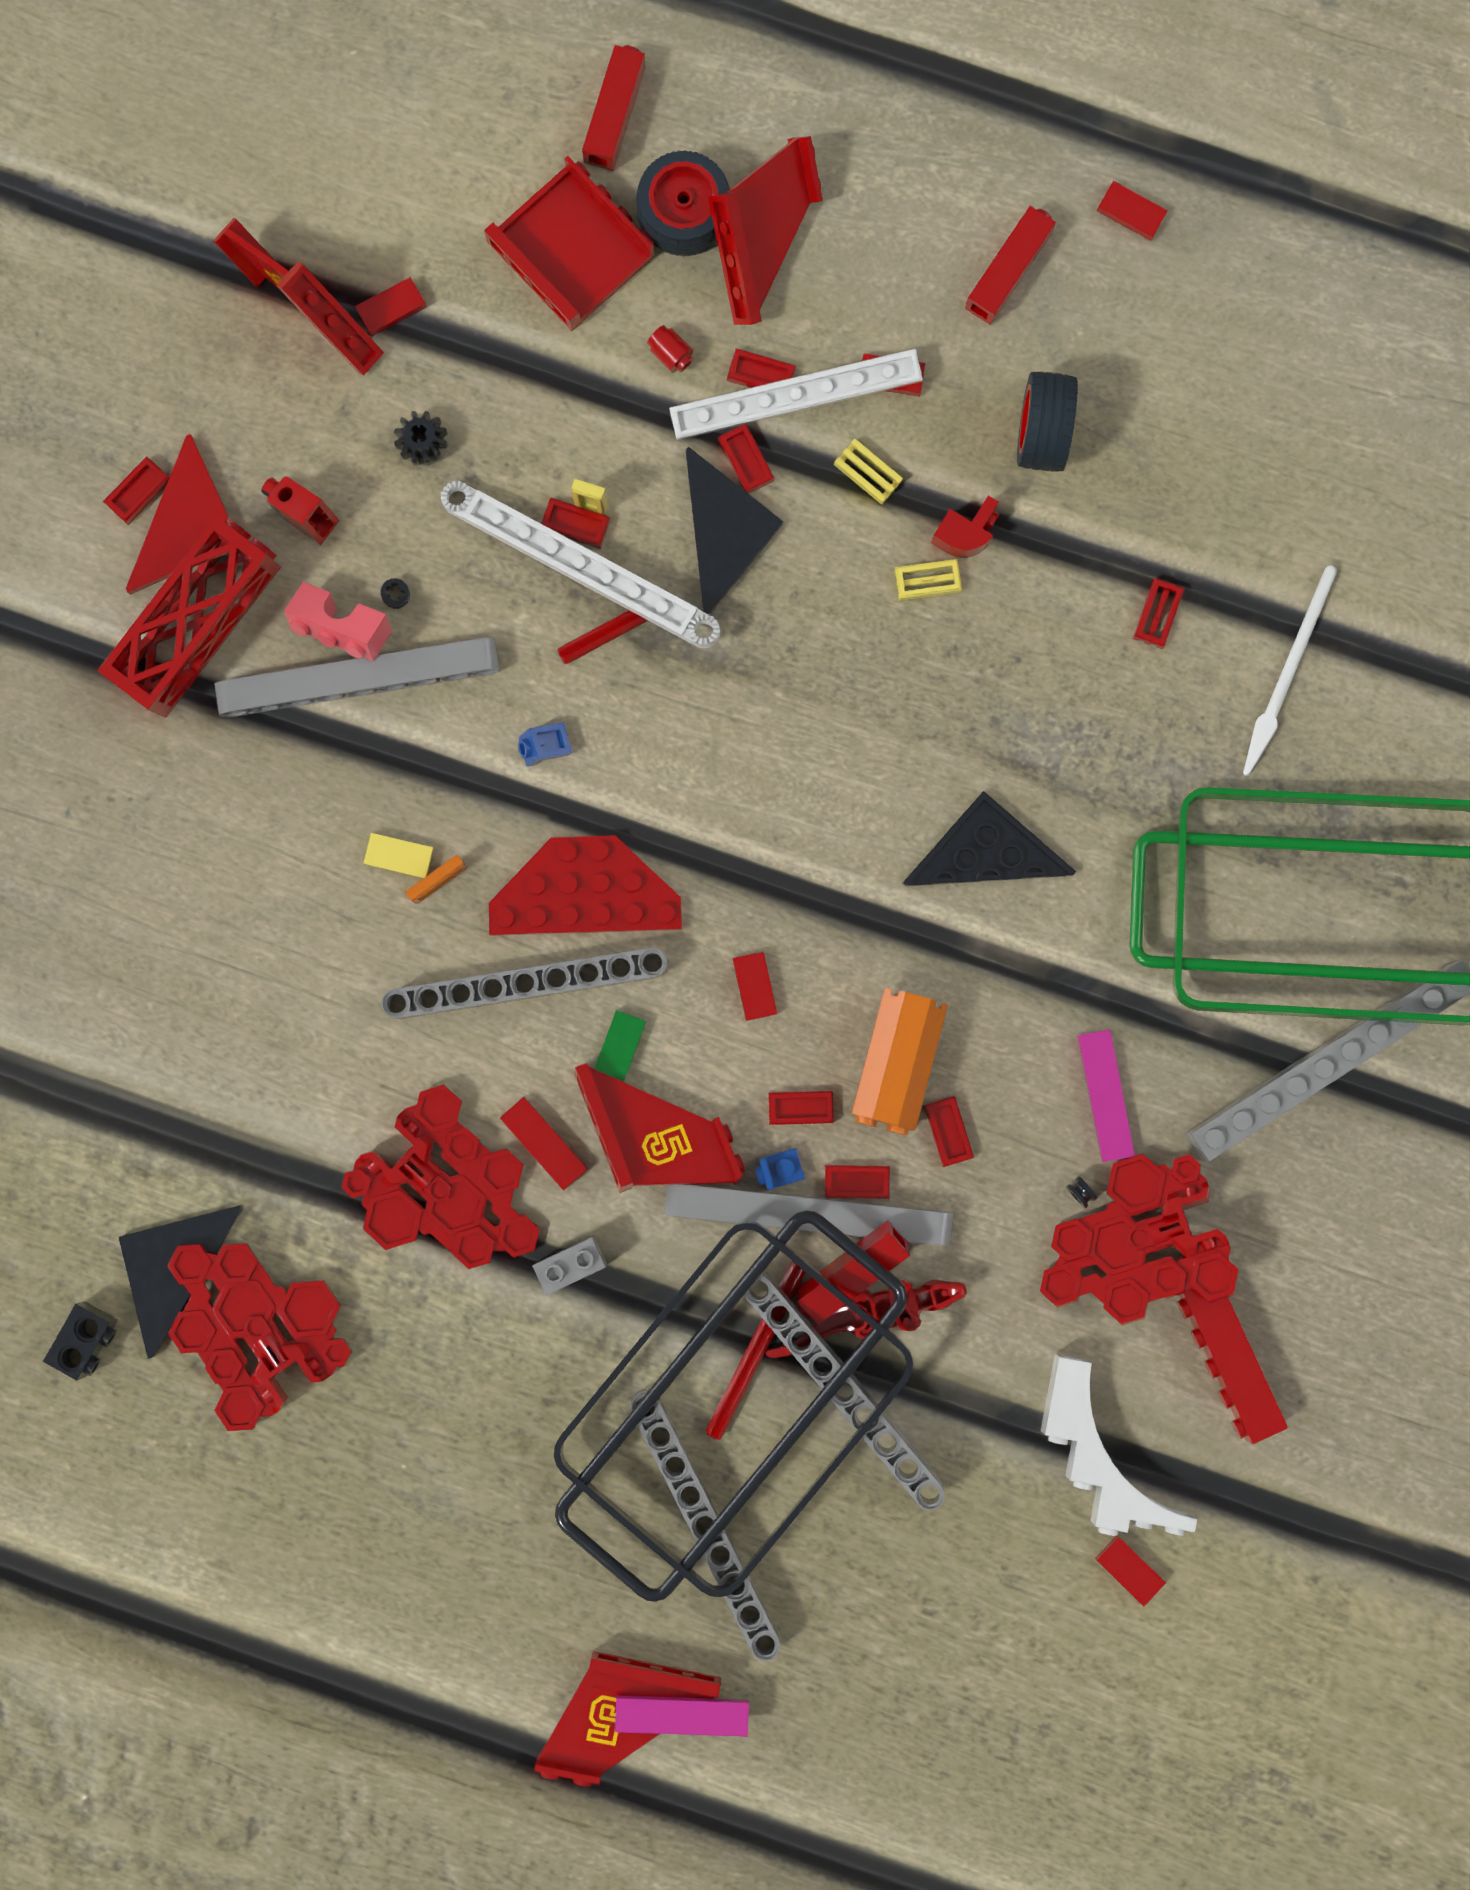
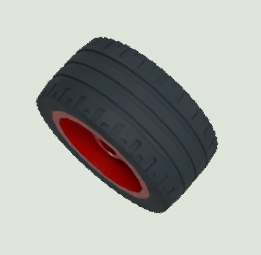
(660, 198)
(1047, 421)

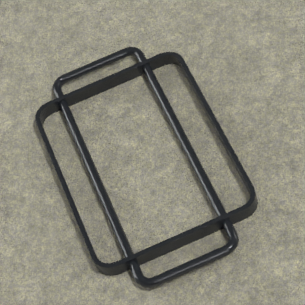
(683, 1567)

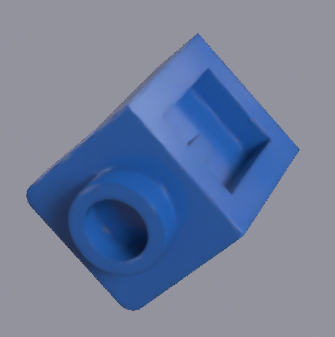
(544, 743)
(779, 1169)

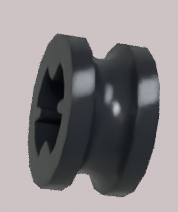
(387, 598)
(1081, 1192)

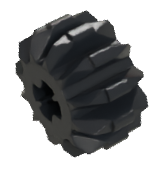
(424, 425)

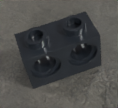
(74, 1335)

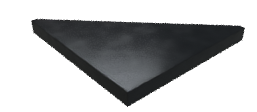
(727, 528)
(987, 847)
(152, 1284)

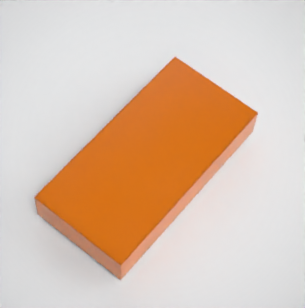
(436, 879)

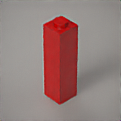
(614, 107)
(1010, 264)
(883, 1244)

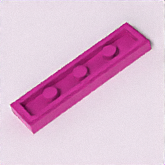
(1106, 1095)
(682, 1716)

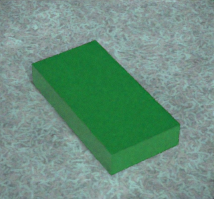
(620, 1045)

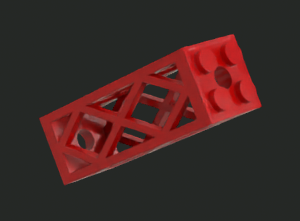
(172, 605)

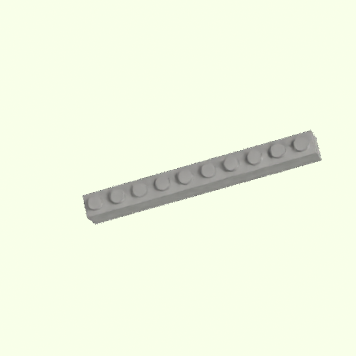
(1320, 1067)

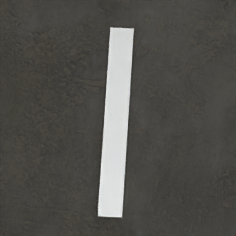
(796, 394)

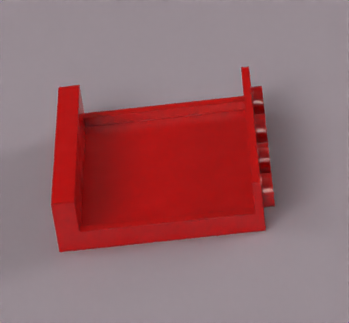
(572, 244)

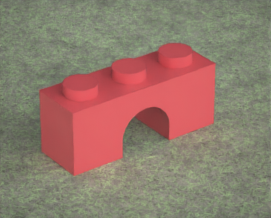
(358, 634)

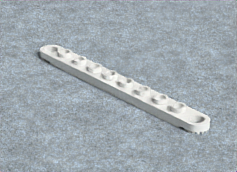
(580, 564)

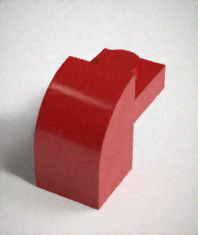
(966, 538)

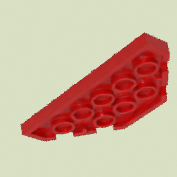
(584, 888)

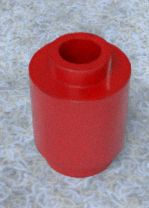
(670, 349)

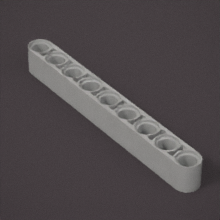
(357, 677)
(509, 979)
(777, 1209)
(850, 1405)
(704, 1506)

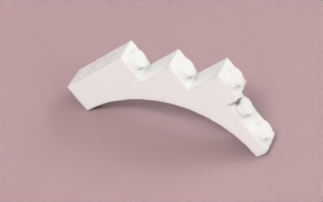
(1116, 1500)

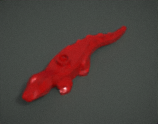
(931, 1296)

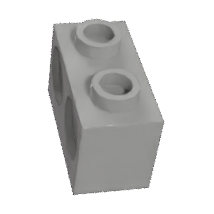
(569, 1265)

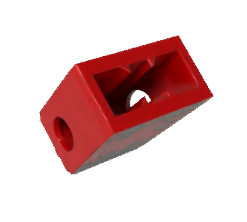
(300, 508)

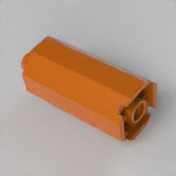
(898, 1061)

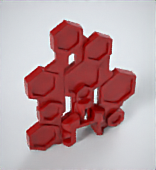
(453, 1203)
(1121, 1244)
(246, 1311)

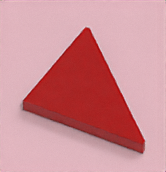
(180, 518)

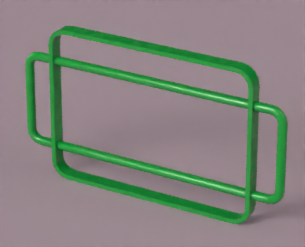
(1185, 838)

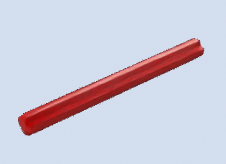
(752, 1358)

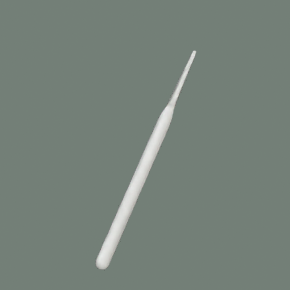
(1267, 723)

